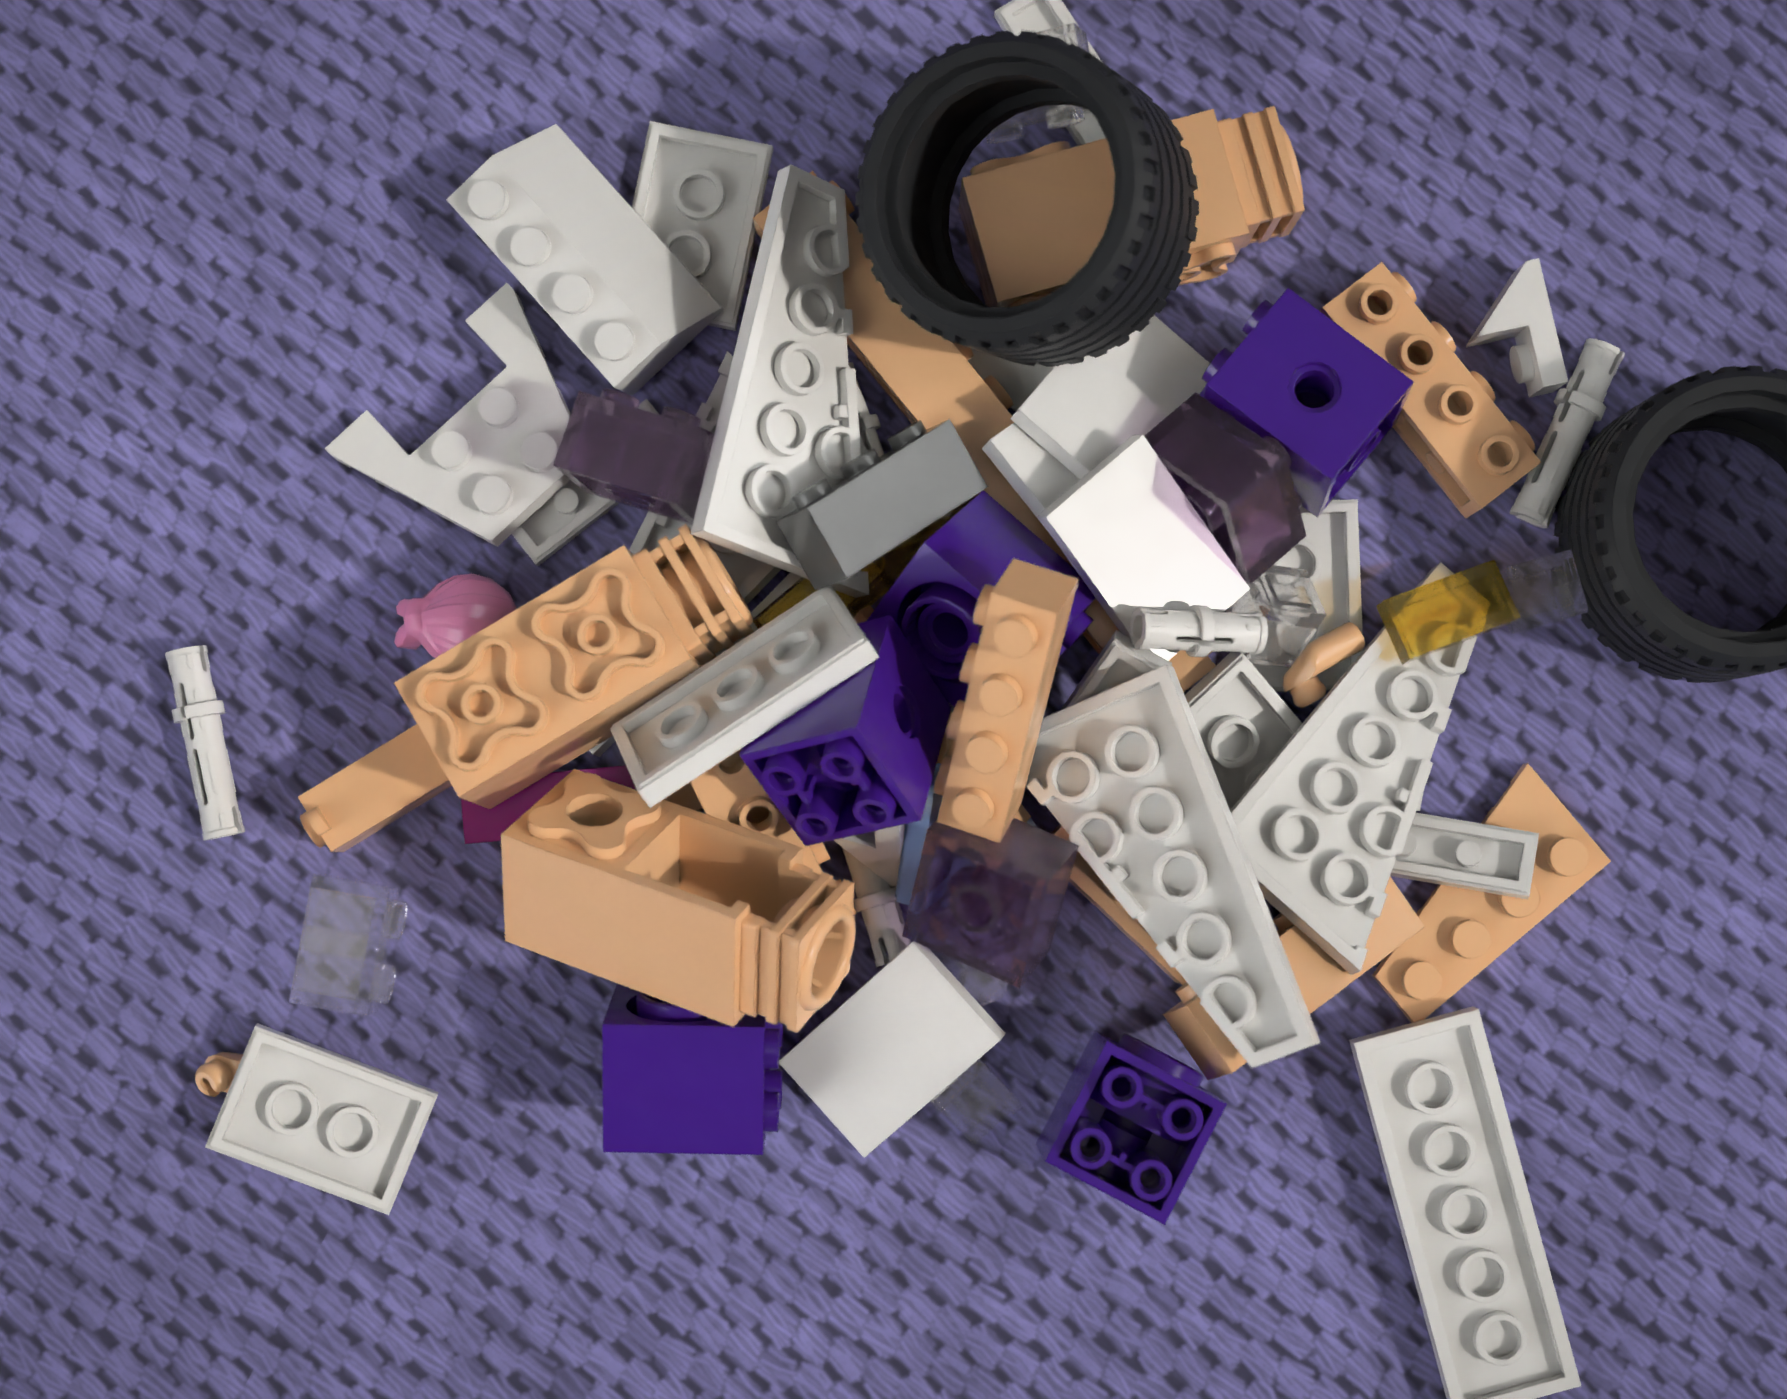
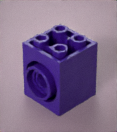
(1309, 391)
(944, 579)
(858, 751)
(687, 1079)
(1131, 1123)

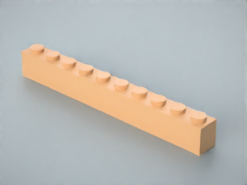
(936, 383)

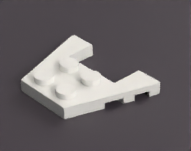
(495, 454)

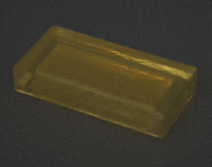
(1448, 611)

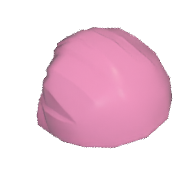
(451, 613)

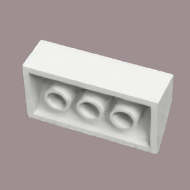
(585, 257)

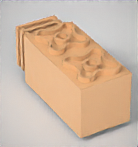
(1045, 211)
(573, 665)
(675, 904)

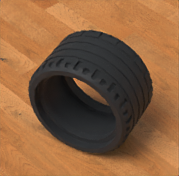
(925, 144)
(1599, 527)

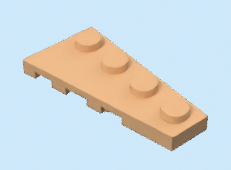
(1473, 927)

